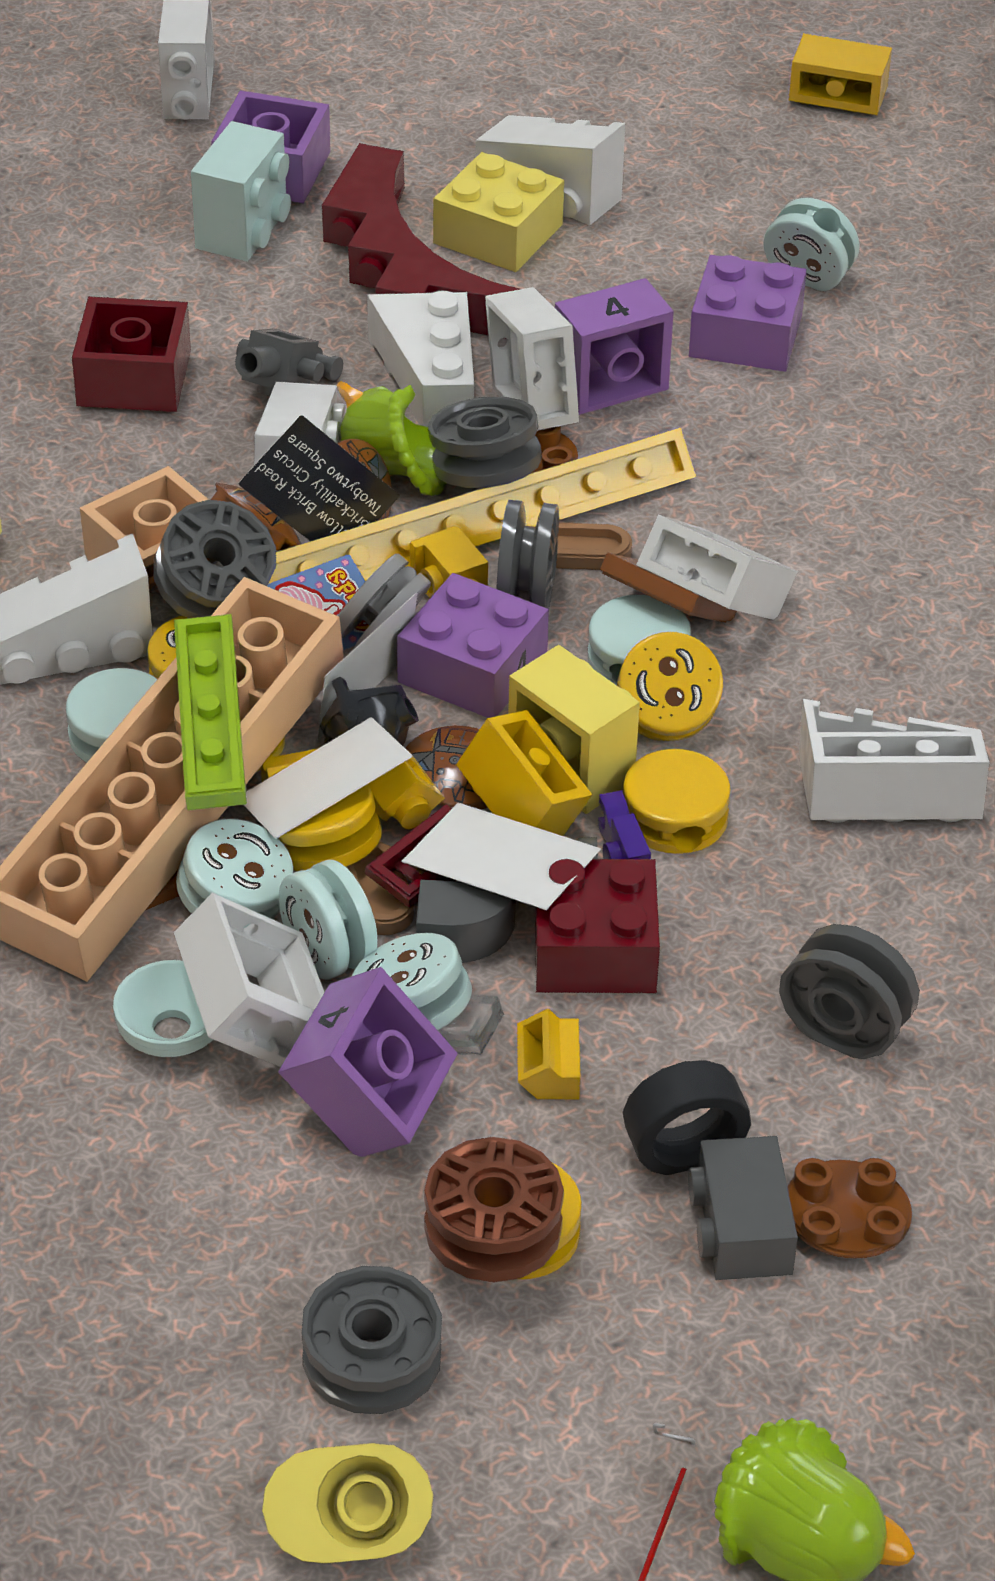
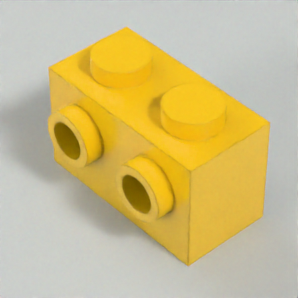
(840, 74)
(523, 774)

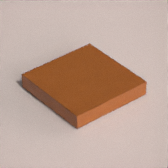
(627, 572)

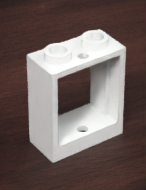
(186, 58)
(538, 355)
(716, 568)
(235, 1011)

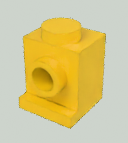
(447, 553)
(405, 794)

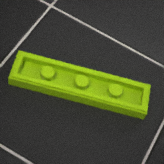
(209, 712)

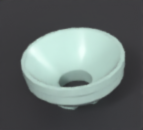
(155, 994)

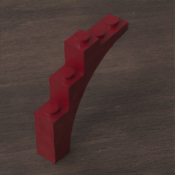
(380, 244)

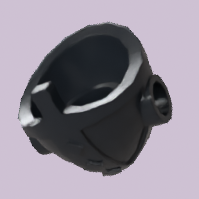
(384, 704)

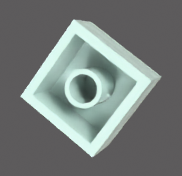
(240, 191)

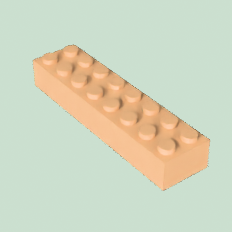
(125, 815)

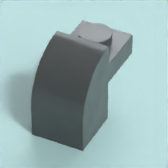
(467, 915)

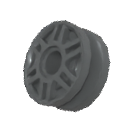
(485, 442)
(212, 532)
(528, 553)
(849, 990)
(375, 1306)

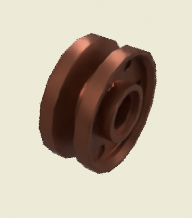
(493, 1209)

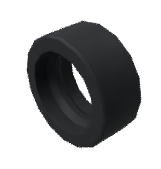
(677, 1092)

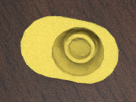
(347, 1503)

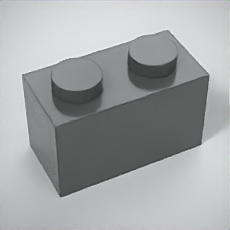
(745, 1208)

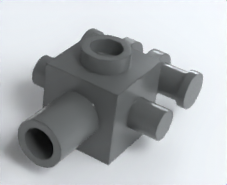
(283, 357)

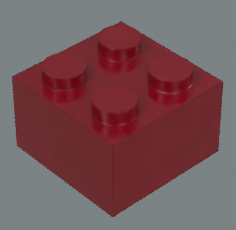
(131, 354)
(599, 929)

